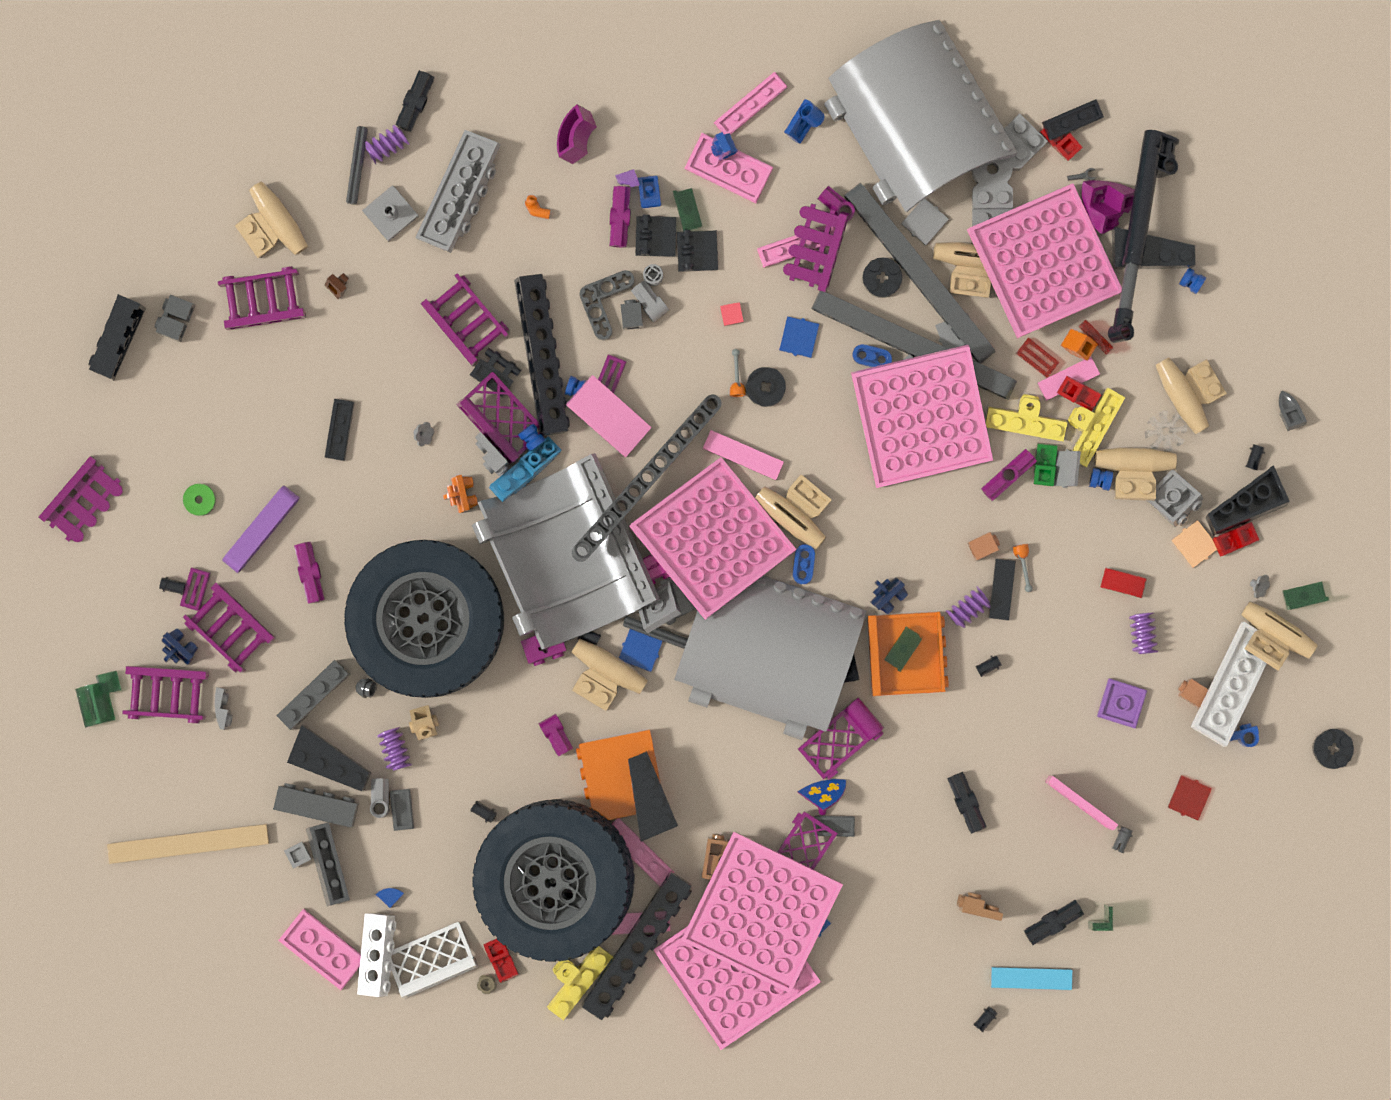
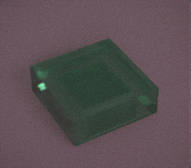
(108, 682)

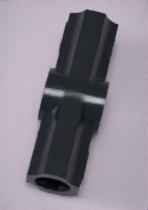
(415, 101)
(966, 802)
(1053, 922)

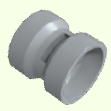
(653, 278)

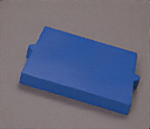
(799, 337)
(640, 650)

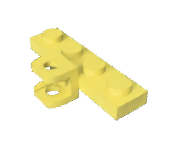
(1026, 420)
(1094, 424)
(577, 980)

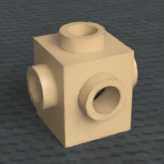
(423, 722)

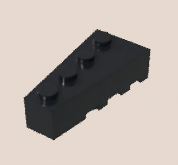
(1158, 253)
(116, 337)
(1255, 500)
(322, 758)
(651, 804)

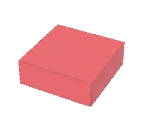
(731, 314)

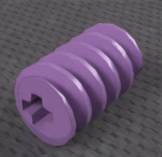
(386, 143)
(968, 608)
(1143, 633)
(394, 749)

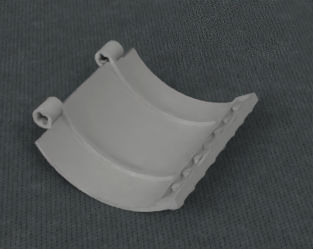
(917, 113)
(534, 547)
(774, 654)

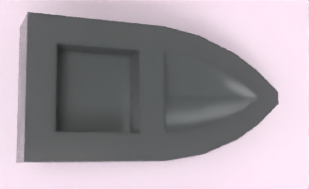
(1291, 412)

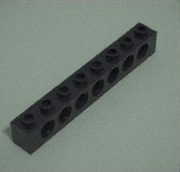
(533, 345)
(603, 1009)

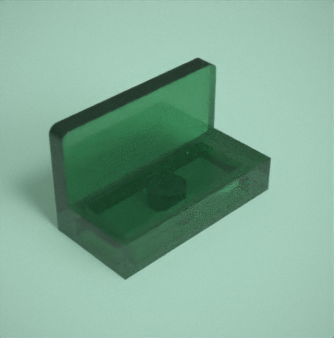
(687, 209)
(1304, 595)
(903, 648)
(93, 706)
(1103, 925)

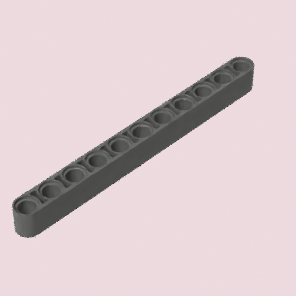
(919, 272)
(903, 339)
(651, 469)

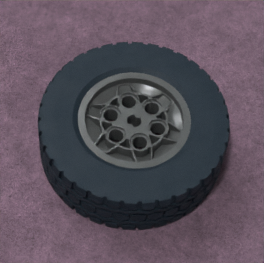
(454, 655)
(580, 842)

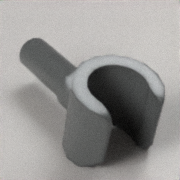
(1082, 175)

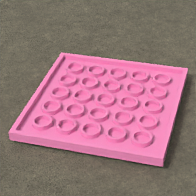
(1045, 260)
(922, 416)
(712, 538)
(762, 912)
(724, 995)

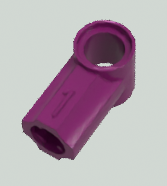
(834, 201)
(555, 733)

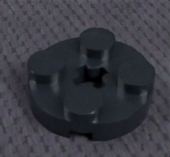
(873, 285)
(754, 386)
(1343, 743)

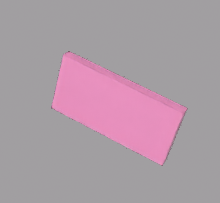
(737, 173)
(608, 416)
(1081, 803)
(321, 949)

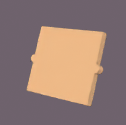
(1194, 544)

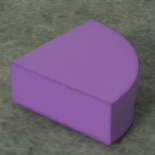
(628, 178)

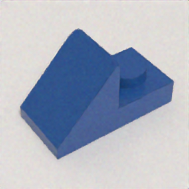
(649, 192)

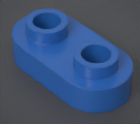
(872, 355)
(802, 564)

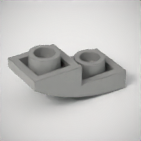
(223, 716)

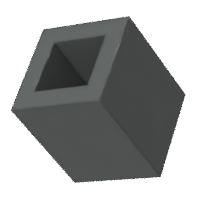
(631, 315)

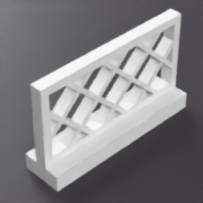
(440, 975)

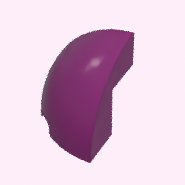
(1106, 203)

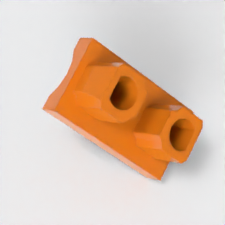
(458, 495)

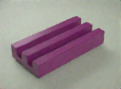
(616, 361)
(195, 589)

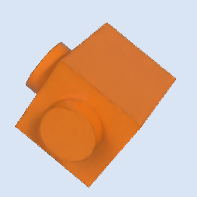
(1076, 341)

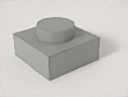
(297, 854)

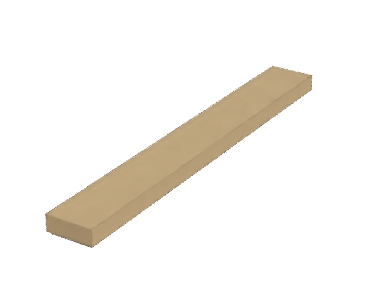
(188, 843)

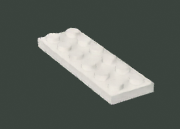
(1230, 689)

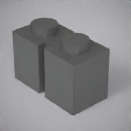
(177, 308)

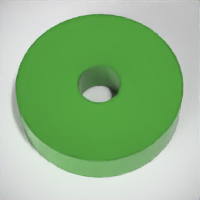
(207, 504)

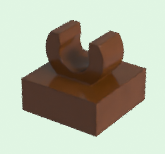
(337, 285)

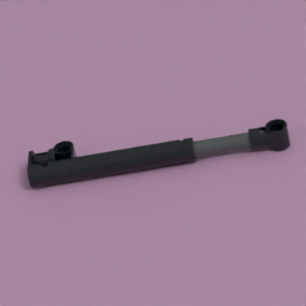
(1155, 162)

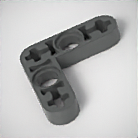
(599, 295)

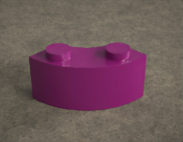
(574, 134)

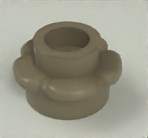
(486, 989)

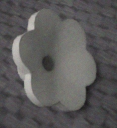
(423, 434)
(1260, 585)

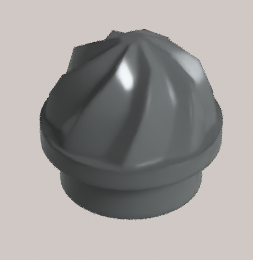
(366, 688)

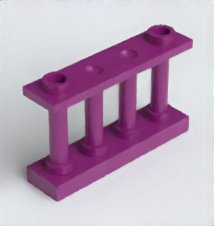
(254, 318)
(459, 337)
(233, 608)
(157, 676)

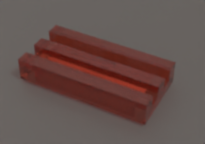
(1090, 331)
(1036, 357)

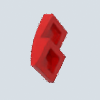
(1065, 145)
(1079, 393)
(1235, 539)
(1123, 583)
(501, 960)

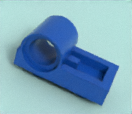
(806, 117)
(723, 146)
(1239, 734)

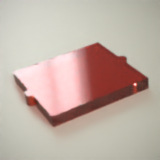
(1189, 797)

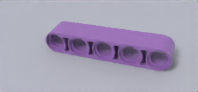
(260, 529)

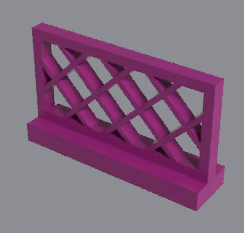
(486, 427)

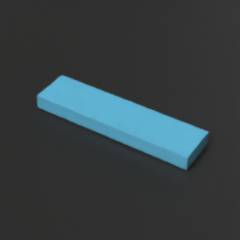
(1031, 978)

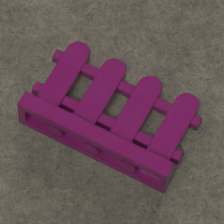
(824, 238)
(70, 504)

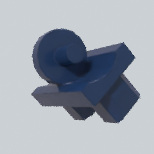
(885, 592)
(175, 649)

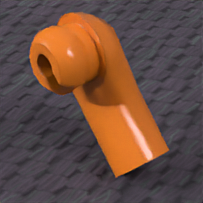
(535, 209)

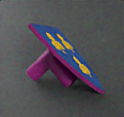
(824, 793)

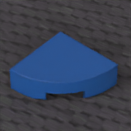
(389, 896)

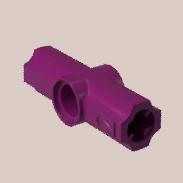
(620, 217)
(1018, 466)
(309, 572)

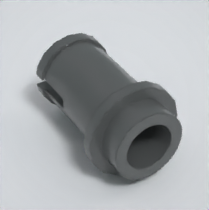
(1123, 838)

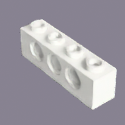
(369, 963)

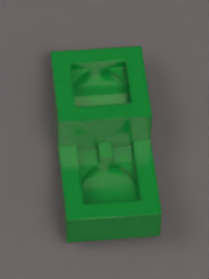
(1045, 466)

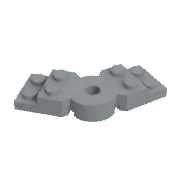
(993, 193)

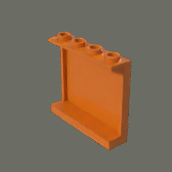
(925, 667)
(609, 772)

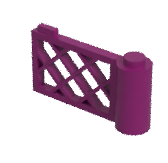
(863, 723)
(797, 821)

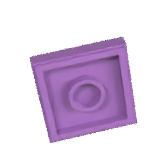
(1121, 703)

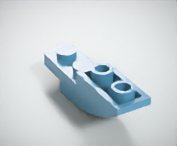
(525, 470)

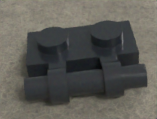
(483, 369)

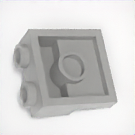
(493, 459)
(1176, 499)

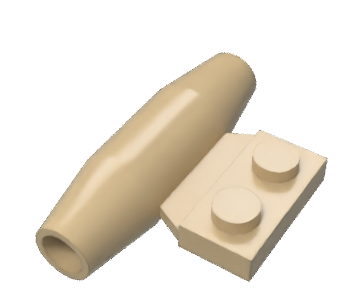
(270, 224)
(969, 274)
(1190, 391)
(1135, 470)
(797, 509)
(1275, 636)
(604, 674)

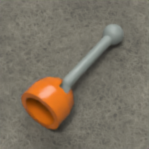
(737, 389)
(1022, 552)

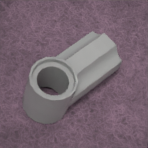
(653, 305)
(379, 794)

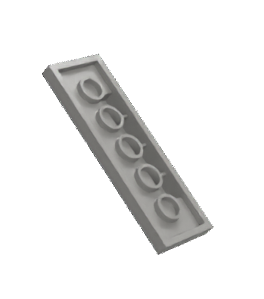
(459, 192)

